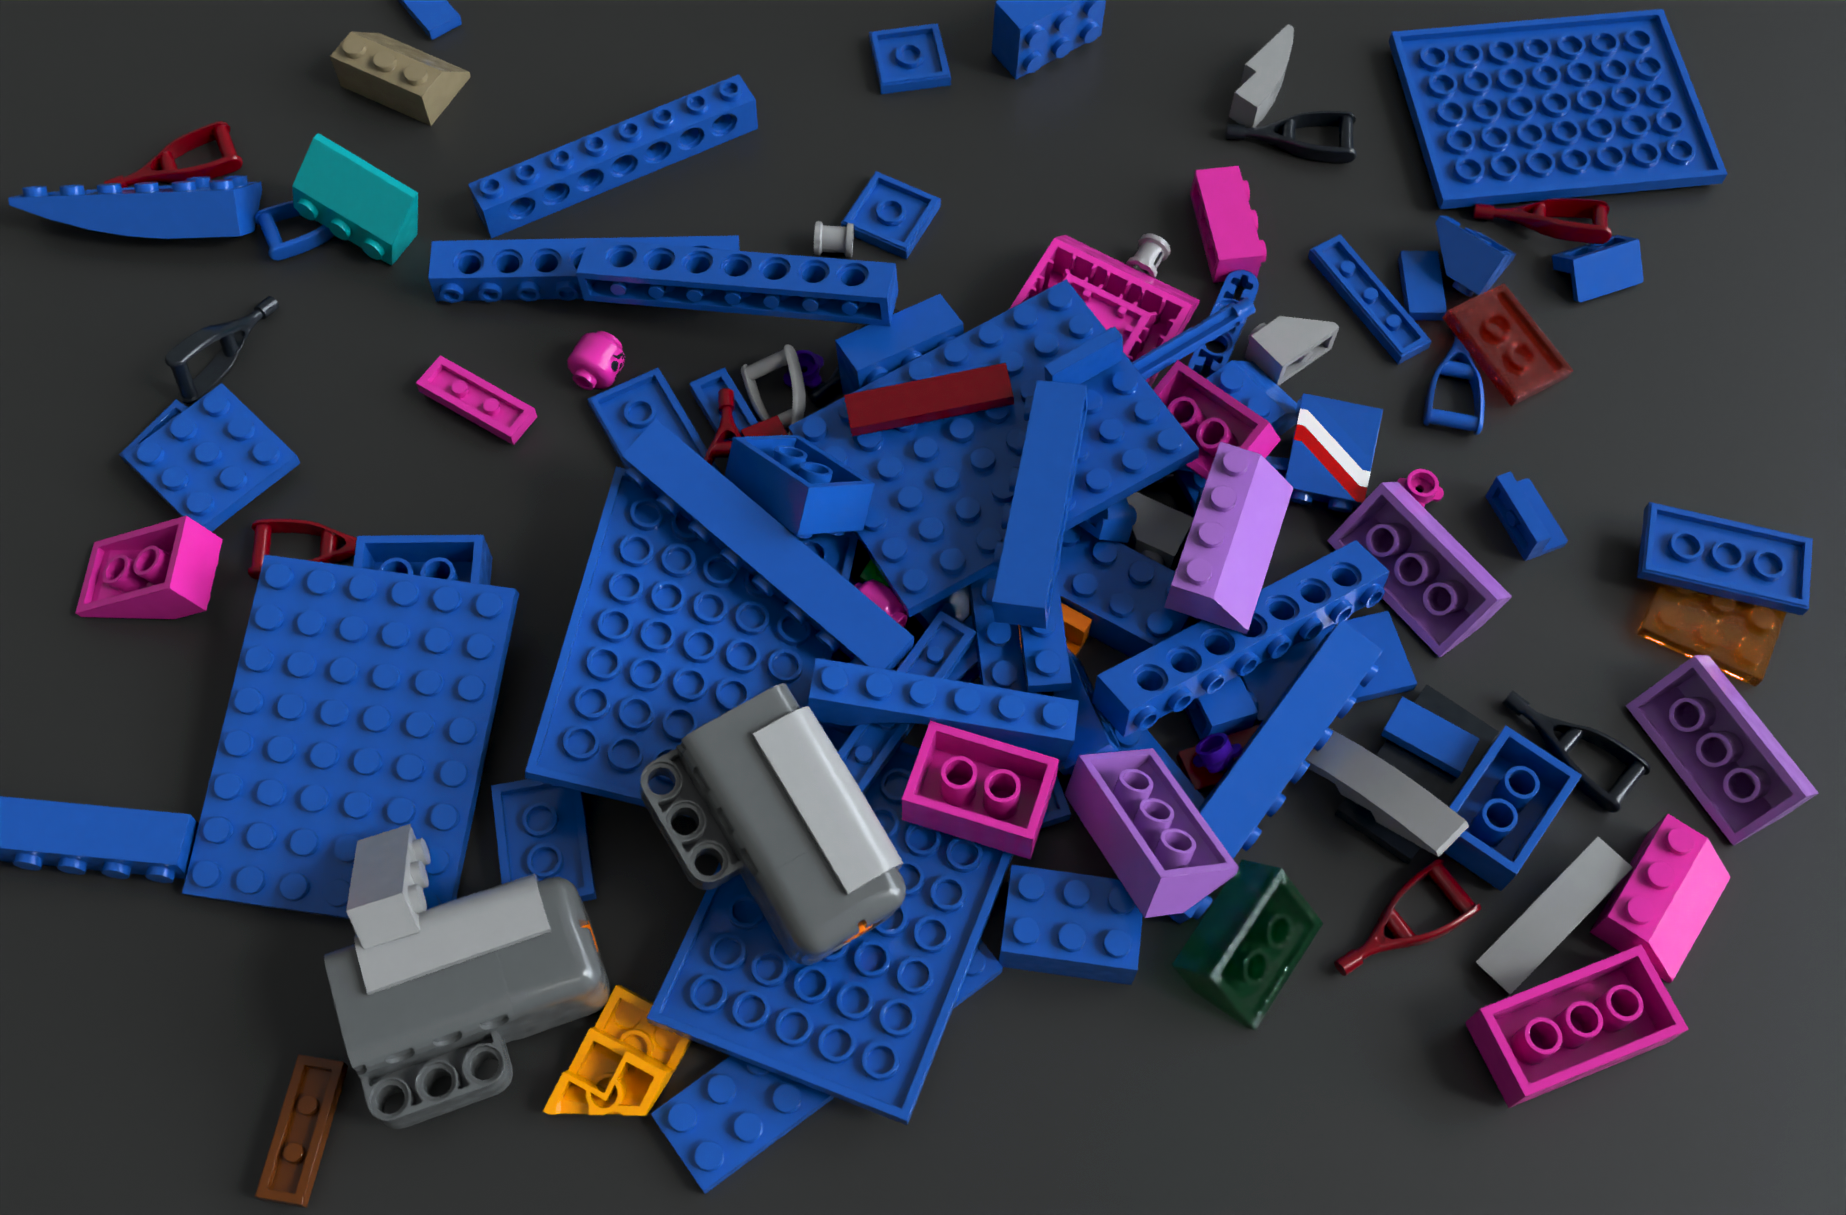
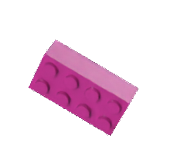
(1575, 1025)

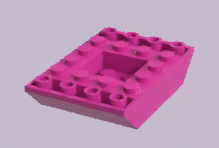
(1116, 293)

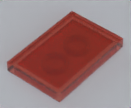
(1507, 344)

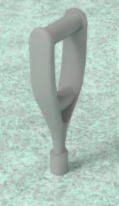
(769, 364)

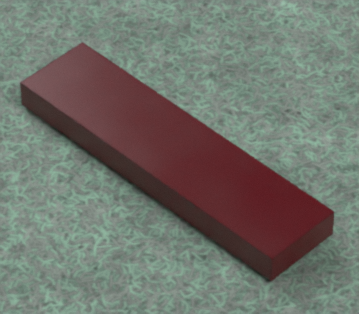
(929, 399)

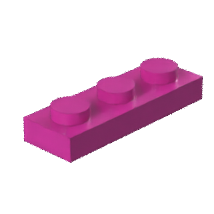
(476, 400)

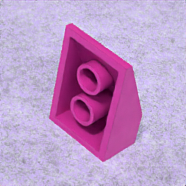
(151, 572)

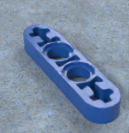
(1229, 339)

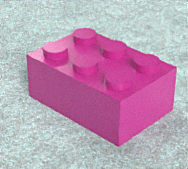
(979, 789)

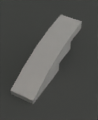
(1388, 794)
(1554, 915)

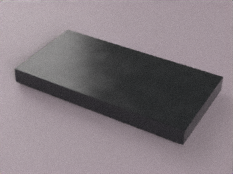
(1427, 775)

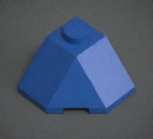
(1471, 257)

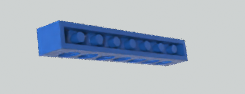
(614, 156)
(527, 266)
(739, 282)
(1209, 655)

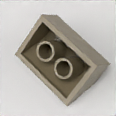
(397, 75)

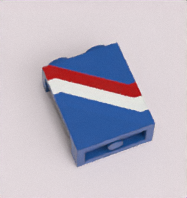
(1332, 452)

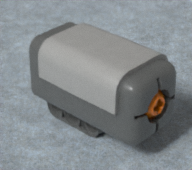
(784, 817)
(462, 990)

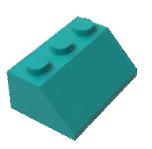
(356, 200)

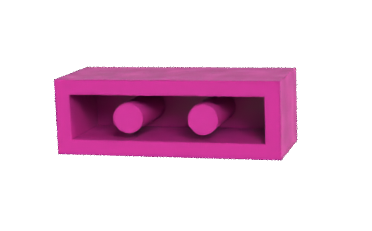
(1227, 222)

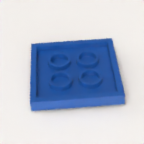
(212, 459)

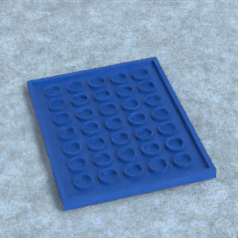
(1554, 109)
(949, 477)
(663, 647)
(347, 718)
(866, 1013)

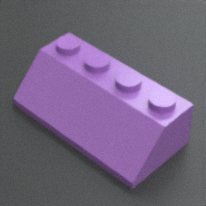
(1230, 540)
(1431, 575)
(1721, 749)
(1148, 830)

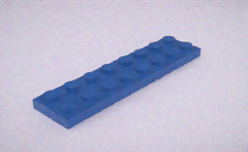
(745, 1109)

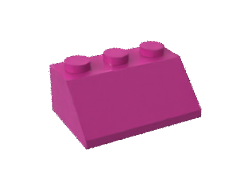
(1212, 417)
(1664, 896)

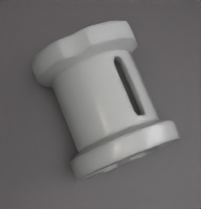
(833, 239)
(1150, 253)

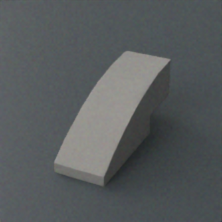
(1262, 80)

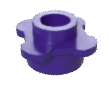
(810, 362)
(1216, 752)

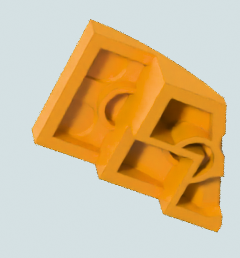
(619, 1063)

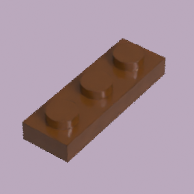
(302, 1131)

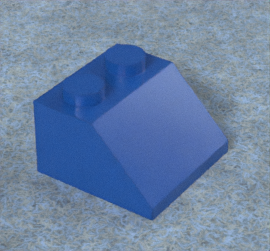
(1257, 392)

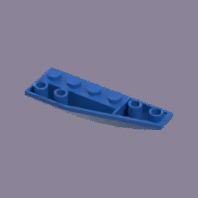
(152, 210)

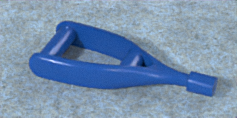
(282, 250)
(1462, 370)

